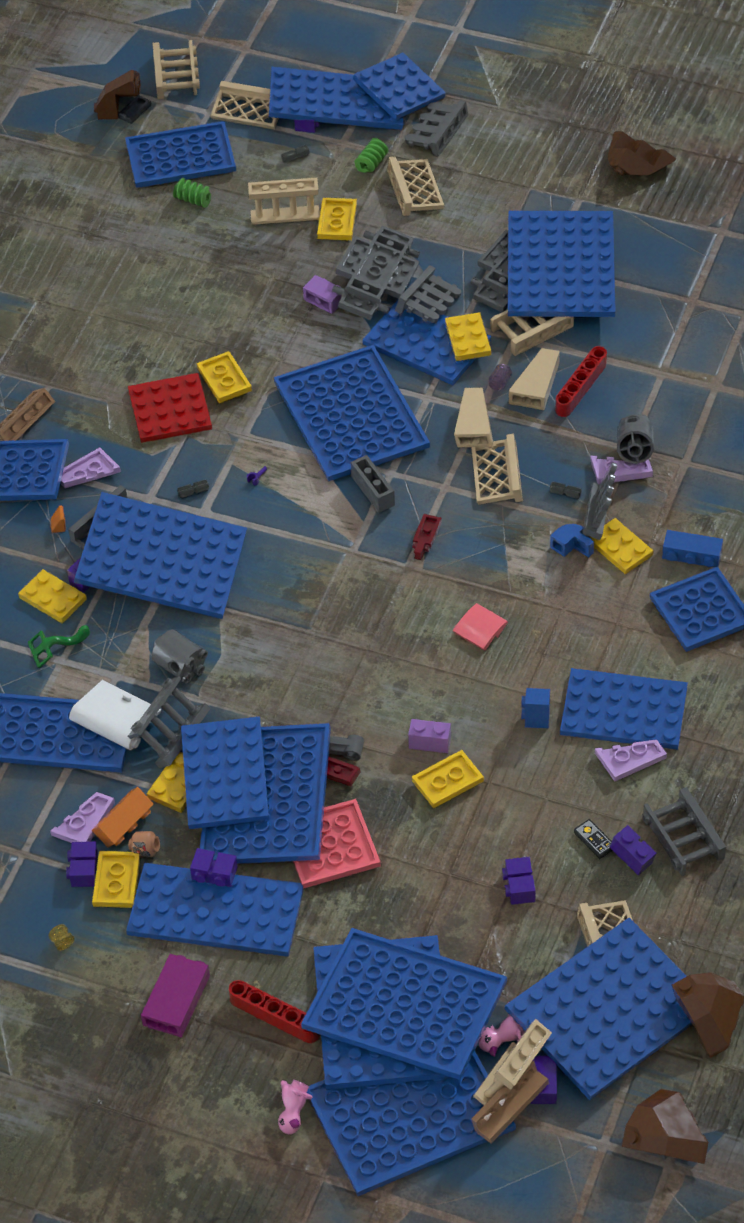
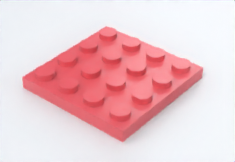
(344, 847)

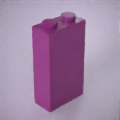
(175, 995)

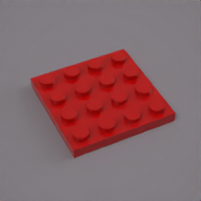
(169, 407)

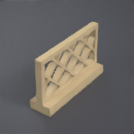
(243, 92)
(402, 186)
(512, 471)
(589, 923)

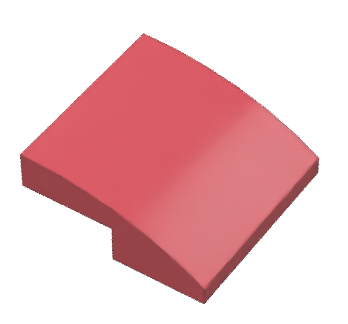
(480, 626)

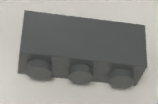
(372, 483)

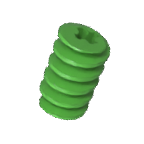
(371, 156)
(192, 192)

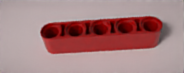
(581, 381)
(267, 1004)

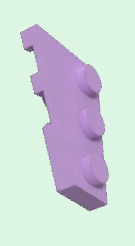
(88, 468)
(624, 471)
(630, 759)
(79, 825)

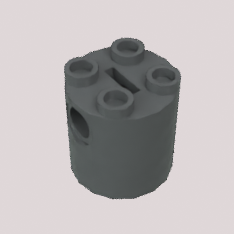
(635, 439)
(179, 655)

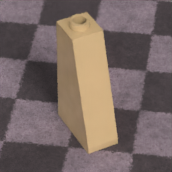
(536, 381)
(473, 421)

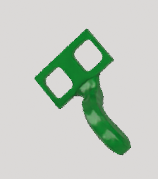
(48, 642)

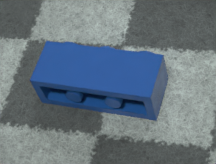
(692, 548)

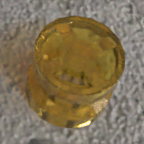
(61, 937)

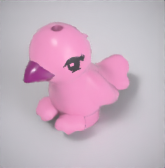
(492, 1038)
(294, 1098)

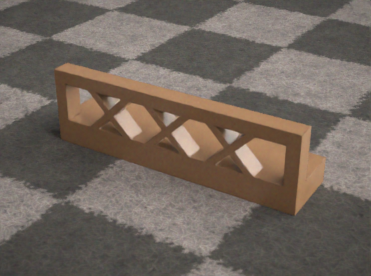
(25, 414)
(508, 1104)

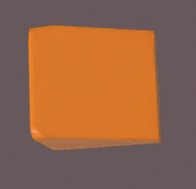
(58, 521)

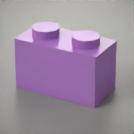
(319, 293)
(429, 736)

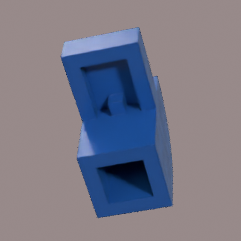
(569, 538)

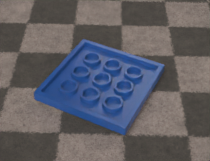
(399, 86)
(31, 468)
(700, 608)

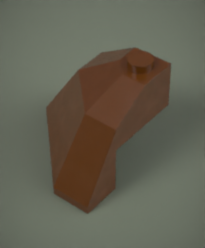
(109, 99)
(636, 156)
(712, 1008)
(665, 1128)

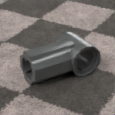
(349, 747)

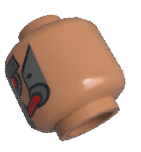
(144, 843)

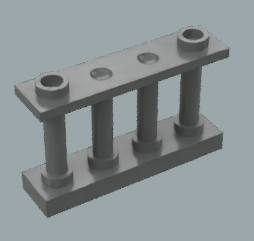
(196, 715)
(695, 817)

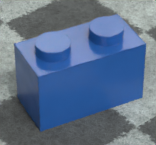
(536, 708)

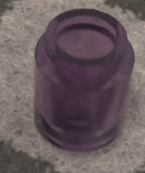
(500, 377)

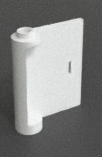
(110, 713)

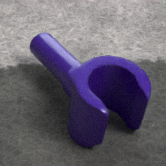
(252, 475)

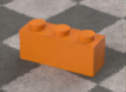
(123, 817)

